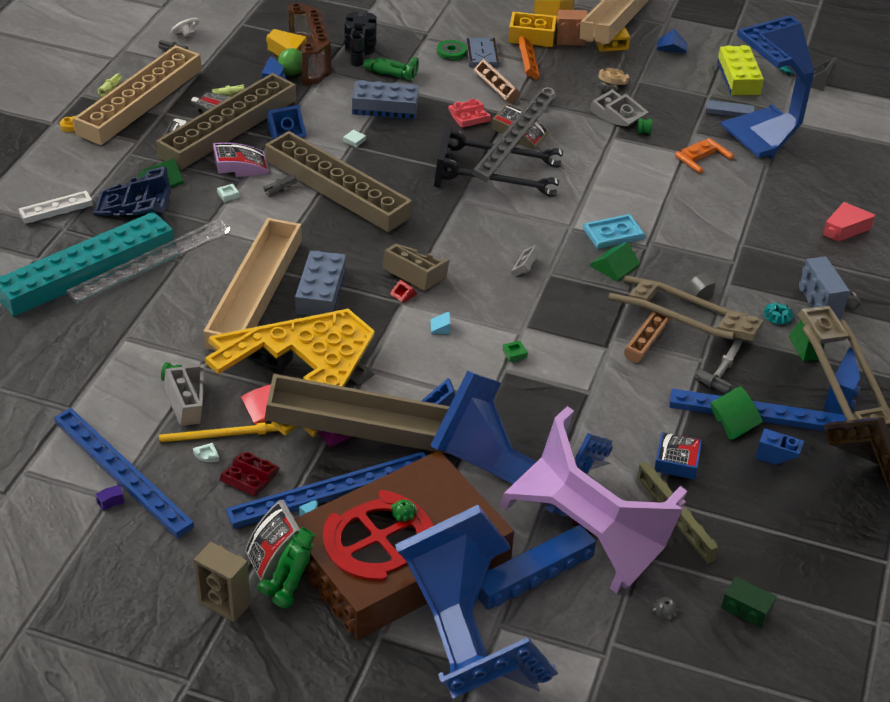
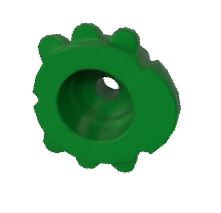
(404, 510)

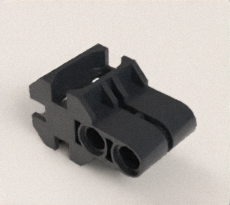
(360, 36)

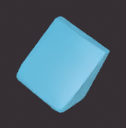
(441, 324)

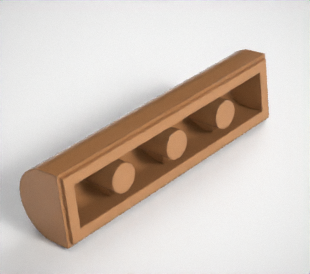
(497, 81)
(646, 337)

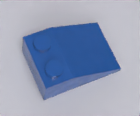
(848, 379)

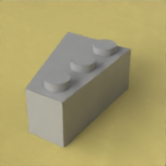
(185, 392)

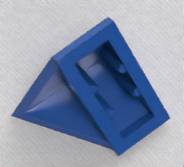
(672, 42)
(442, 394)

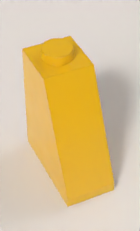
(281, 40)

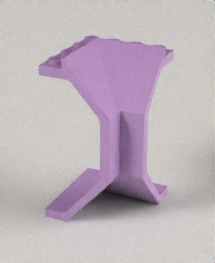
(628, 530)

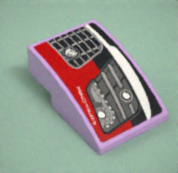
(239, 159)

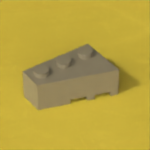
(414, 267)

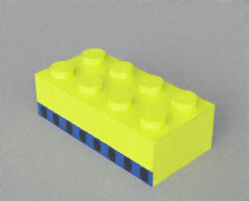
(740, 70)

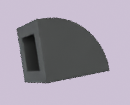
(701, 286)

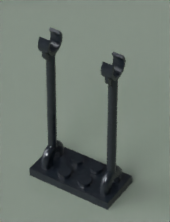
(444, 161)

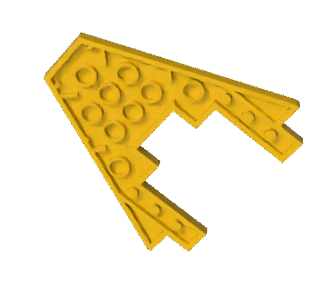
(326, 342)

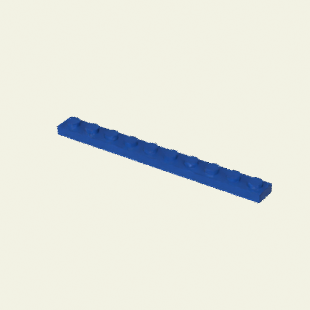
(769, 412)
(124, 473)
(320, 491)

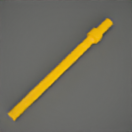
(260, 428)

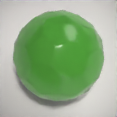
(291, 61)

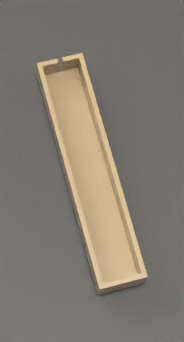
(608, 19)
(255, 279)

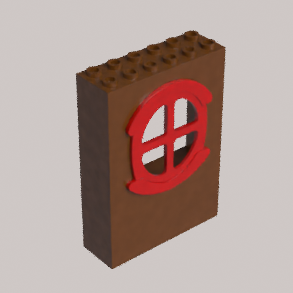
(379, 593)

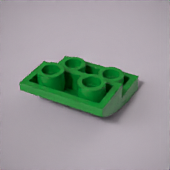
(736, 412)

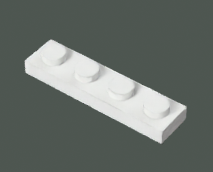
(55, 207)

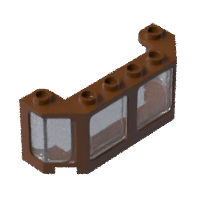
(317, 51)

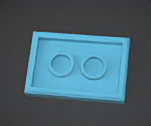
(613, 231)

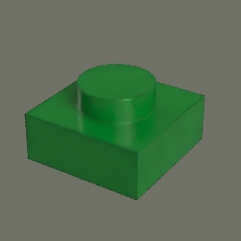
(515, 351)

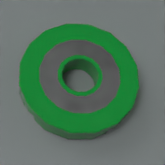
(451, 49)

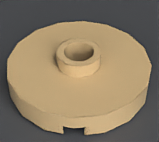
(613, 76)

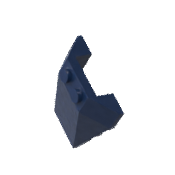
(137, 197)

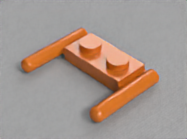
(699, 151)

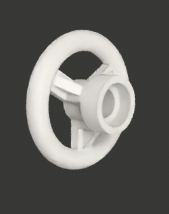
(186, 27)

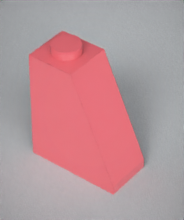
(848, 222)

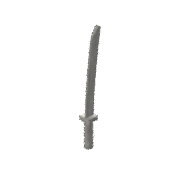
(727, 360)

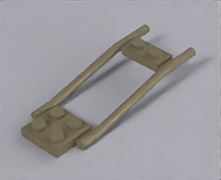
(732, 325)
(824, 327)

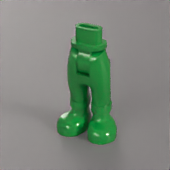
(393, 68)
(293, 559)

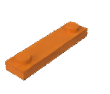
(529, 58)

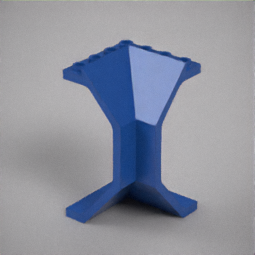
(783, 45)
(477, 435)
(450, 571)

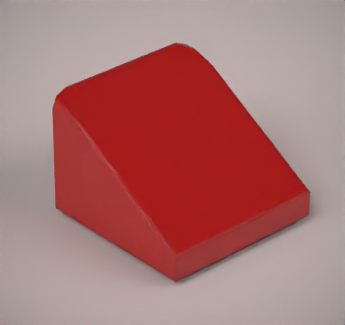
(403, 292)

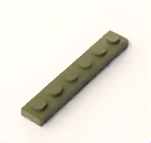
(686, 523)

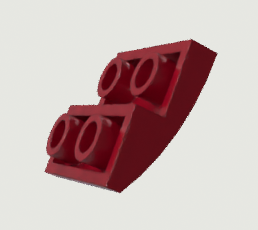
(249, 473)

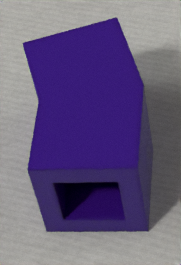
(109, 497)

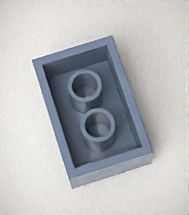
(823, 285)

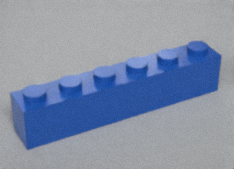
(536, 566)

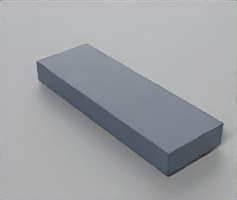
(727, 108)

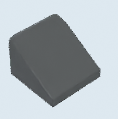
(361, 374)

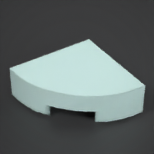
(206, 453)

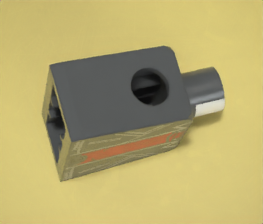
(207, 102)

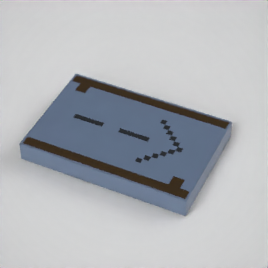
(482, 49)

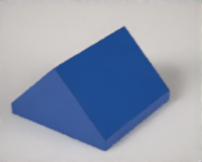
(286, 120)

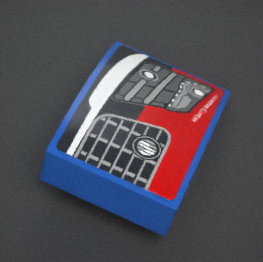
(678, 455)

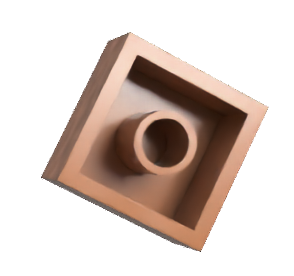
(568, 27)

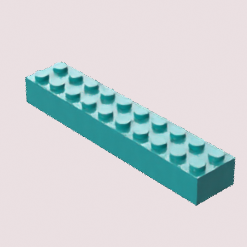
(79, 263)

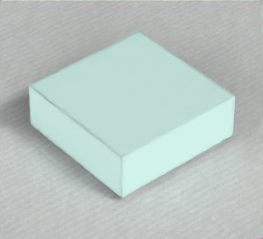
(354, 138)
(228, 192)

